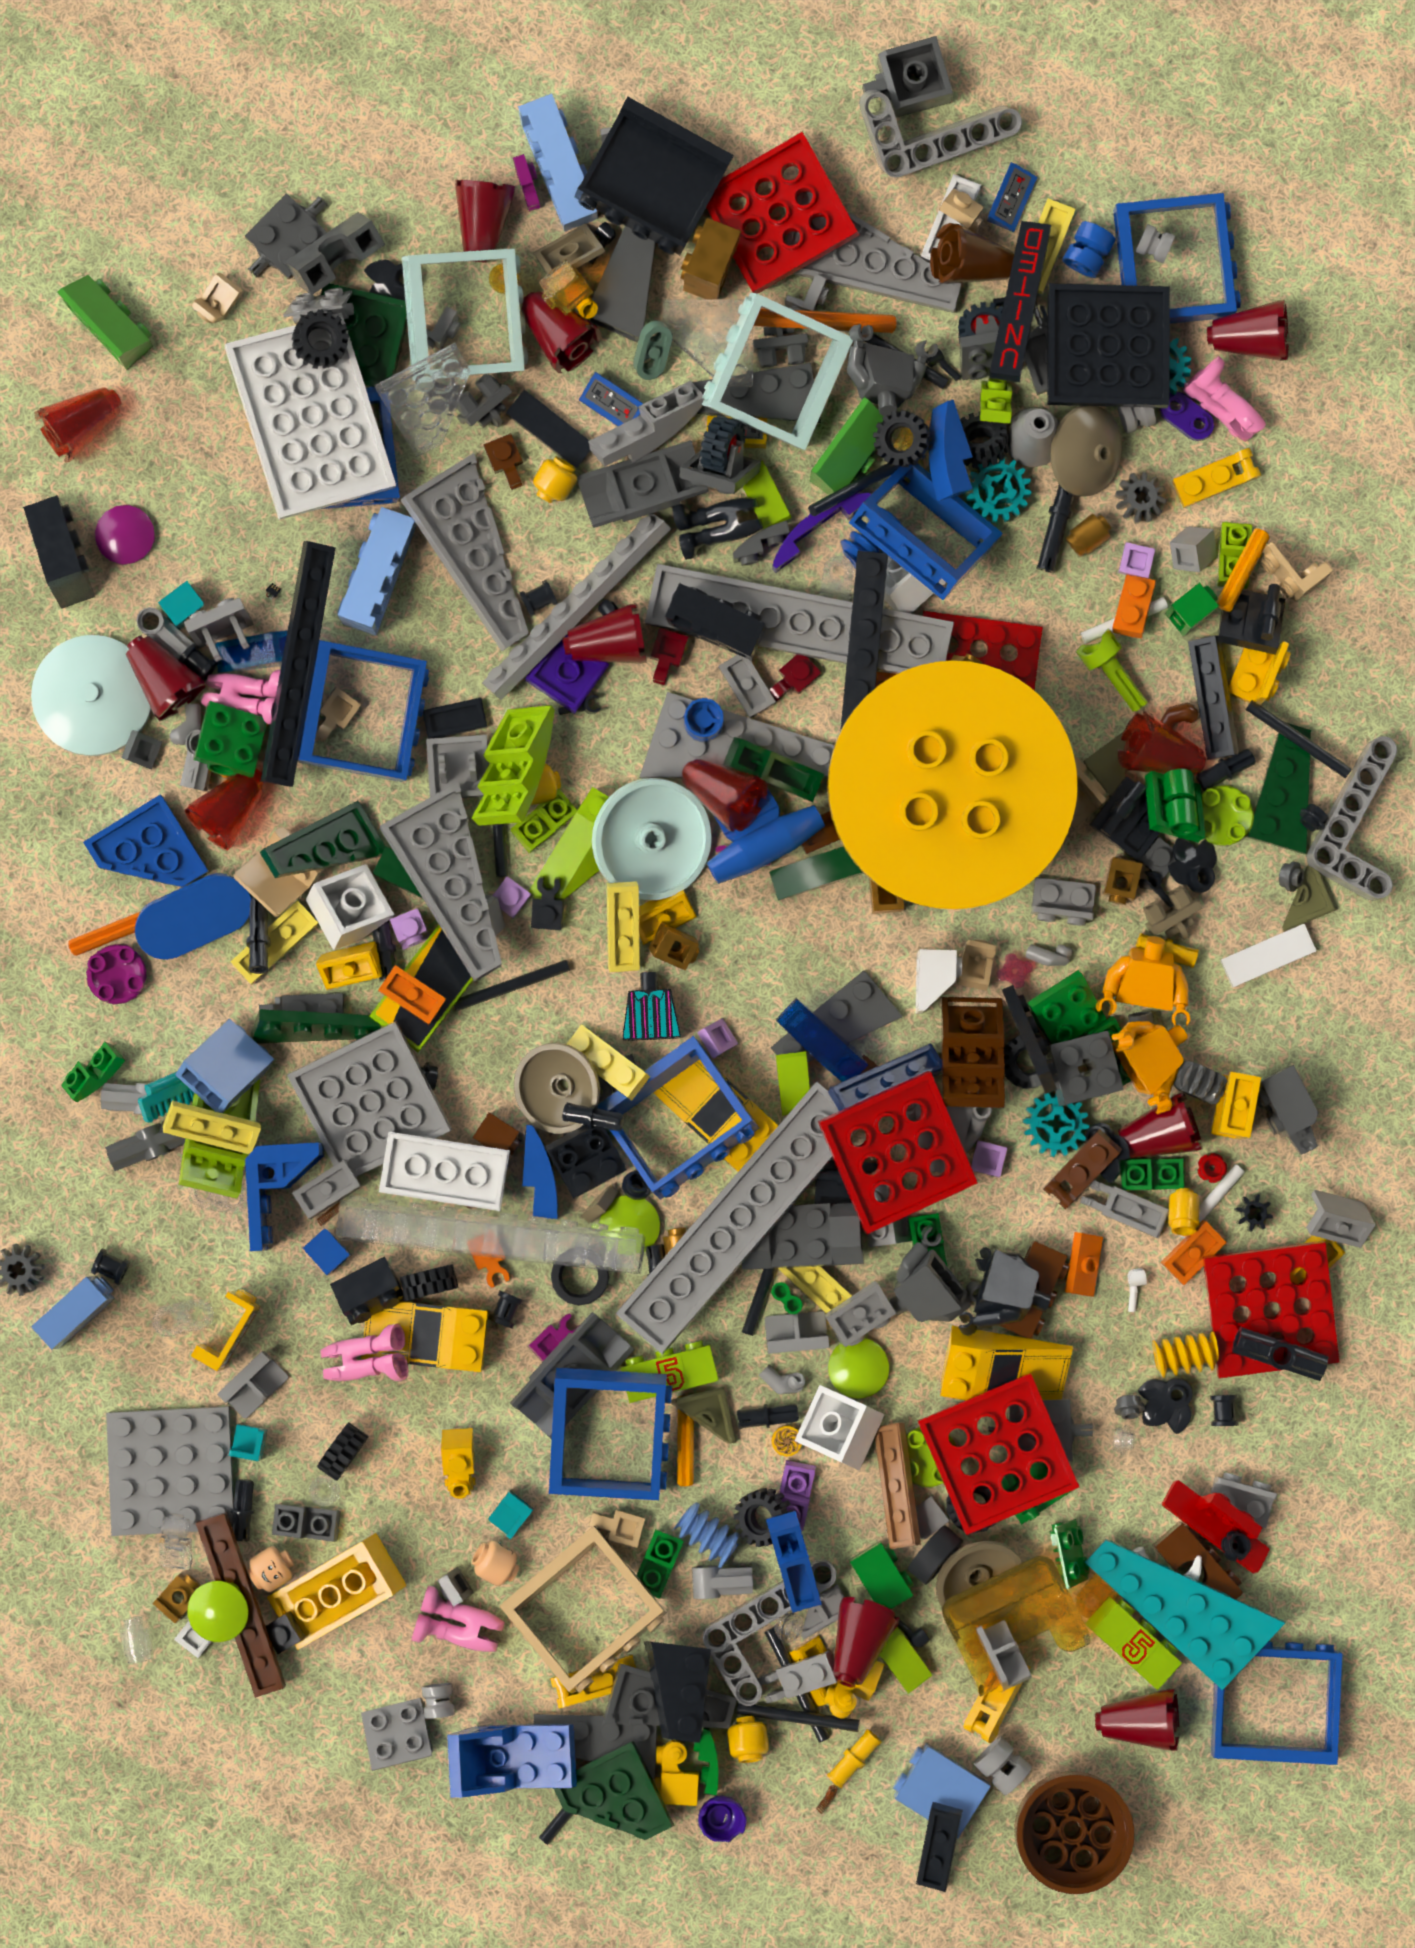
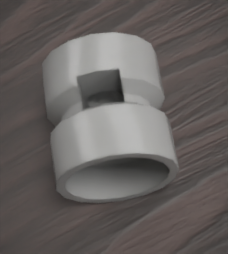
(995, 1757)

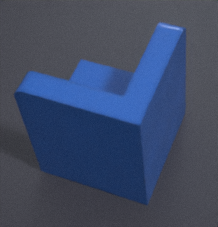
(326, 1251)

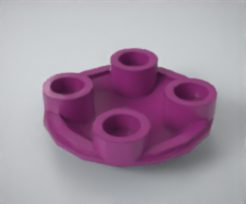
(124, 534)
(116, 974)

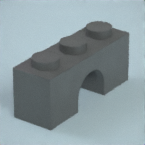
(349, 240)

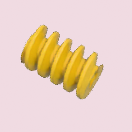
(1186, 1354)

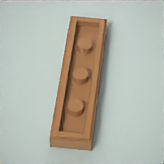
(897, 1486)

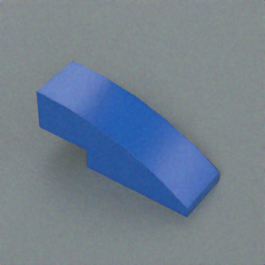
(948, 452)
(539, 1174)
(793, 1561)

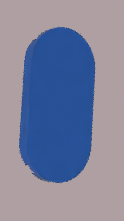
(192, 916)

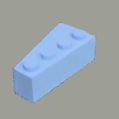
(556, 159)
(377, 571)

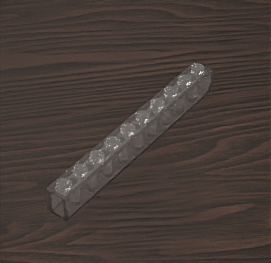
(491, 1236)

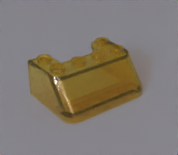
(1029, 1600)

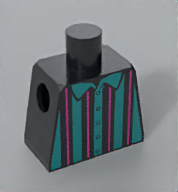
(650, 1012)

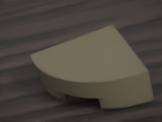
(600, 1204)

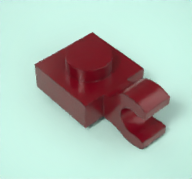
(667, 651)
(796, 674)

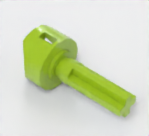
(1103, 655)

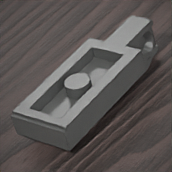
(308, 1003)

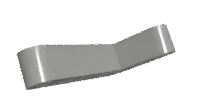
(933, 139)
(1349, 821)
(759, 1620)

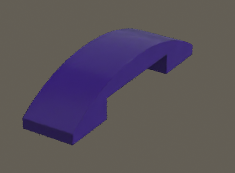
(789, 551)

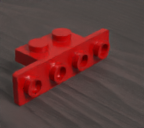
(1215, 1517)

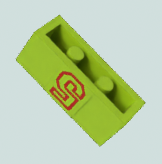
(683, 1369)
(1134, 1642)

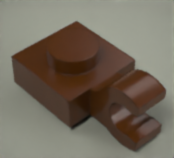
(504, 457)

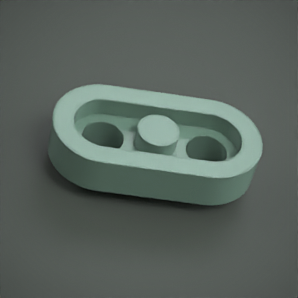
(652, 347)

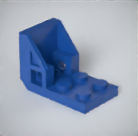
(289, 1164)
(511, 1757)

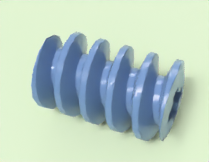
(707, 1534)

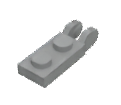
(1129, 1209)
(801, 1676)

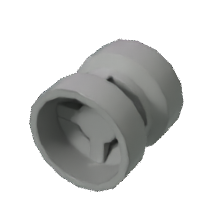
(1155, 243)
(1136, 416)
(440, 1707)

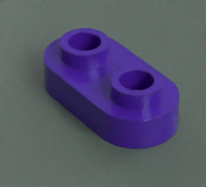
(1184, 418)

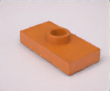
(1084, 1264)

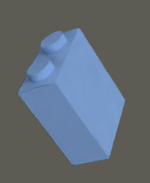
(224, 1066)
(74, 1311)
(942, 1781)

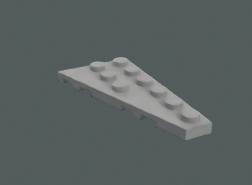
(877, 266)
(466, 539)
(674, 748)
(443, 865)

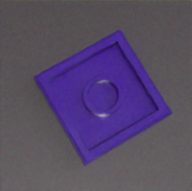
(564, 679)

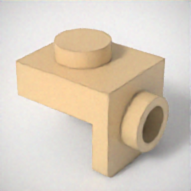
(962, 209)
(217, 299)
(977, 964)

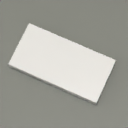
(444, 1171)

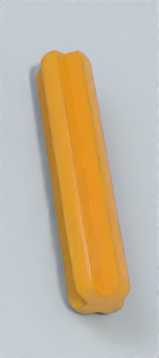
(1242, 569)
(685, 1449)

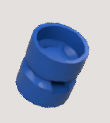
(1087, 252)
(703, 720)

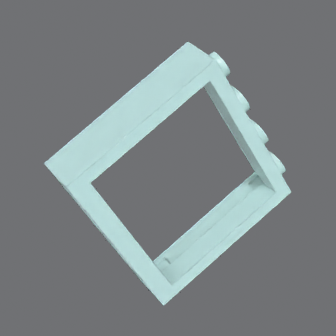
(416, 311)
(820, 389)

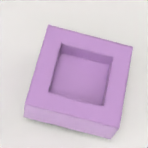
(1136, 560)
(511, 897)
(717, 1038)
(988, 1158)

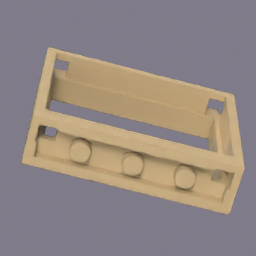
(627, 1641)

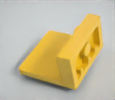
(1256, 674)

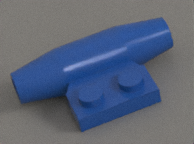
(764, 840)

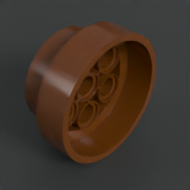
(1107, 1856)

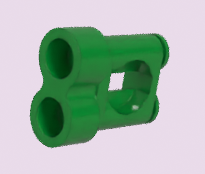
(781, 1292)

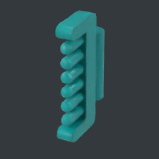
(161, 1091)

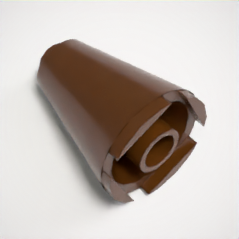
(968, 257)

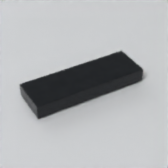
(549, 429)
(939, 1846)

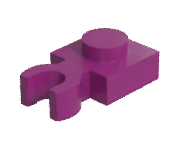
(526, 174)
(550, 1338)

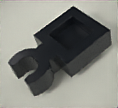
(547, 910)

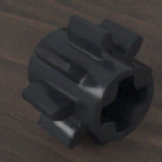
(1262, 1215)

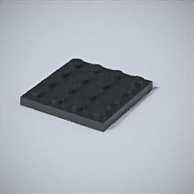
(1108, 345)

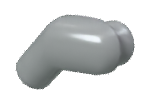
(192, 723)
(1049, 958)
(783, 1383)

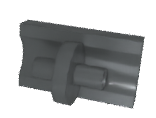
(766, 347)
(486, 407)

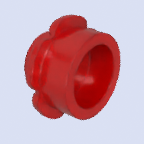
(1204, 1164)

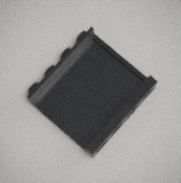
(653, 177)

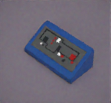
(1012, 197)
(610, 400)

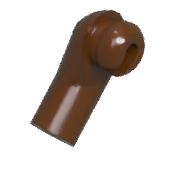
(1179, 713)

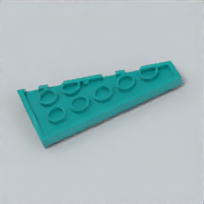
(1197, 1619)

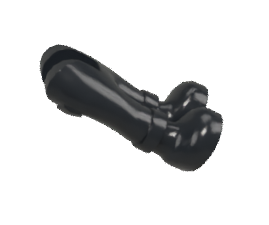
(721, 511)

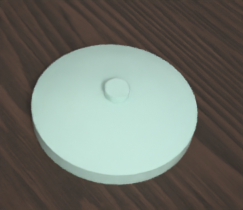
(89, 696)
(652, 836)

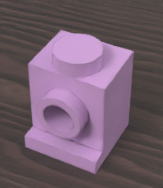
(410, 928)

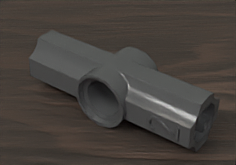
(142, 1146)

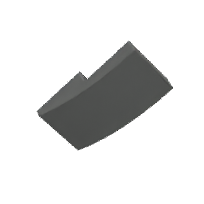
(752, 548)
(306, 1522)

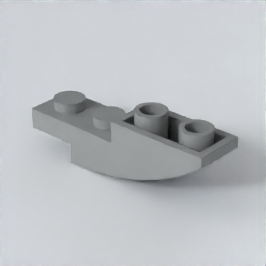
(656, 424)

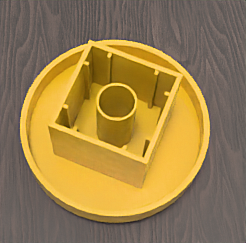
(952, 785)

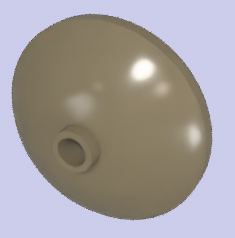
(1086, 450)
(540, 1087)
(984, 1556)

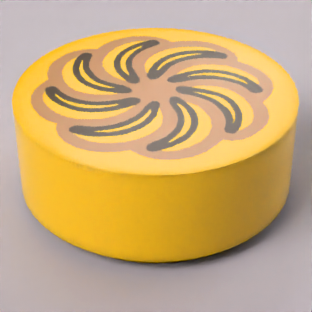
(784, 1441)

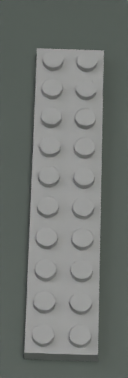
(808, 622)
(732, 1224)

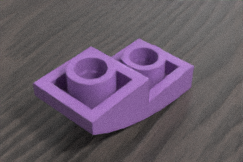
(797, 1487)

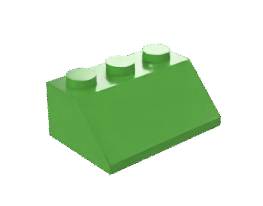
(107, 319)
(849, 451)

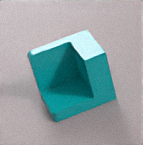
(181, 604)
(248, 1442)
(510, 1514)

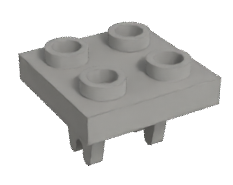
(218, 623)
(457, 761)

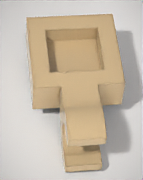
(338, 711)
(622, 1528)

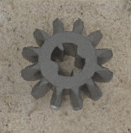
(1128, 496)
(1200, 1082)
(30, 1272)

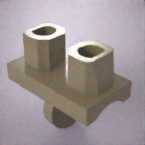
(1183, 907)

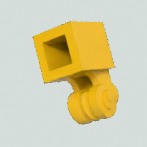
(458, 1461)
(843, 1699)
(675, 1784)

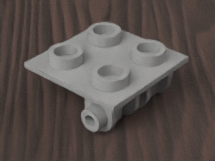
(333, 300)
(396, 1734)

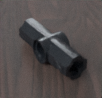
(1298, 1359)

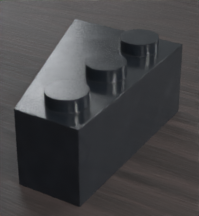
(59, 551)
(715, 621)
(679, 1688)

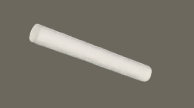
(1097, 631)
(1219, 1192)

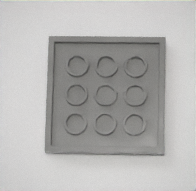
(366, 1093)
(167, 1466)

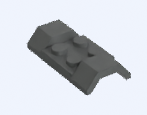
(638, 487)
(811, 1238)
(589, 1347)

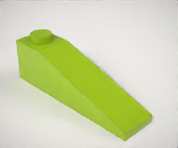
(573, 854)

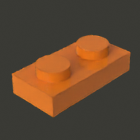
(1134, 606)
(412, 994)
(1188, 1255)

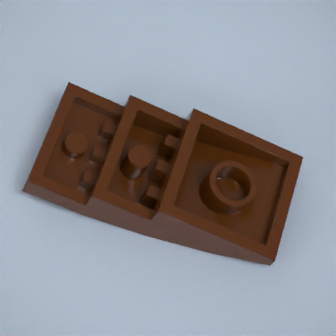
(972, 1053)

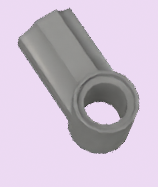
(165, 634)
(195, 773)
(122, 1097)
(714, 1582)

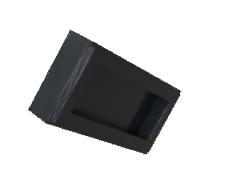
(455, 718)

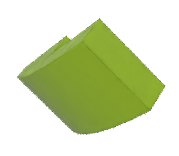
(995, 401)
(771, 505)
(1232, 543)
(544, 821)
(792, 1079)
(904, 1662)

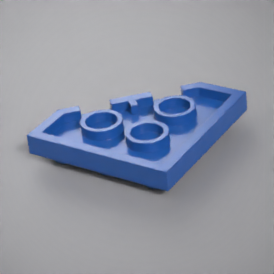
(148, 846)

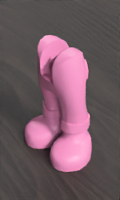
(1224, 403)
(235, 685)
(393, 1365)
(461, 1636)

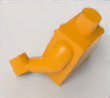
(1148, 980)
(1151, 1058)

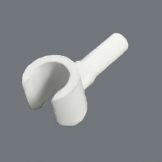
(1135, 1278)

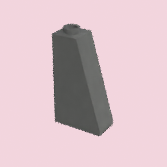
(625, 287)

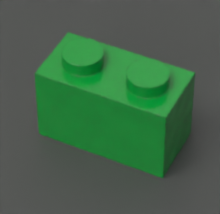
(1192, 608)
(881, 1577)

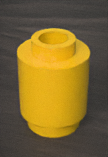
(1184, 1212)

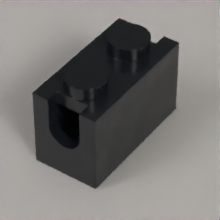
(368, 1291)

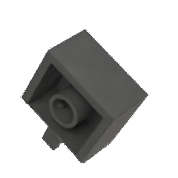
(905, 94)
(1102, 1072)
(1289, 1108)

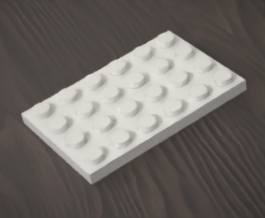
(309, 422)

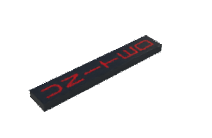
(1020, 301)

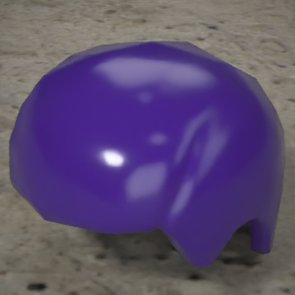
(712, 1817)

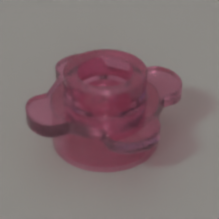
(1017, 979)

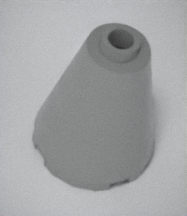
(1031, 436)

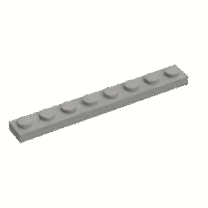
(576, 605)

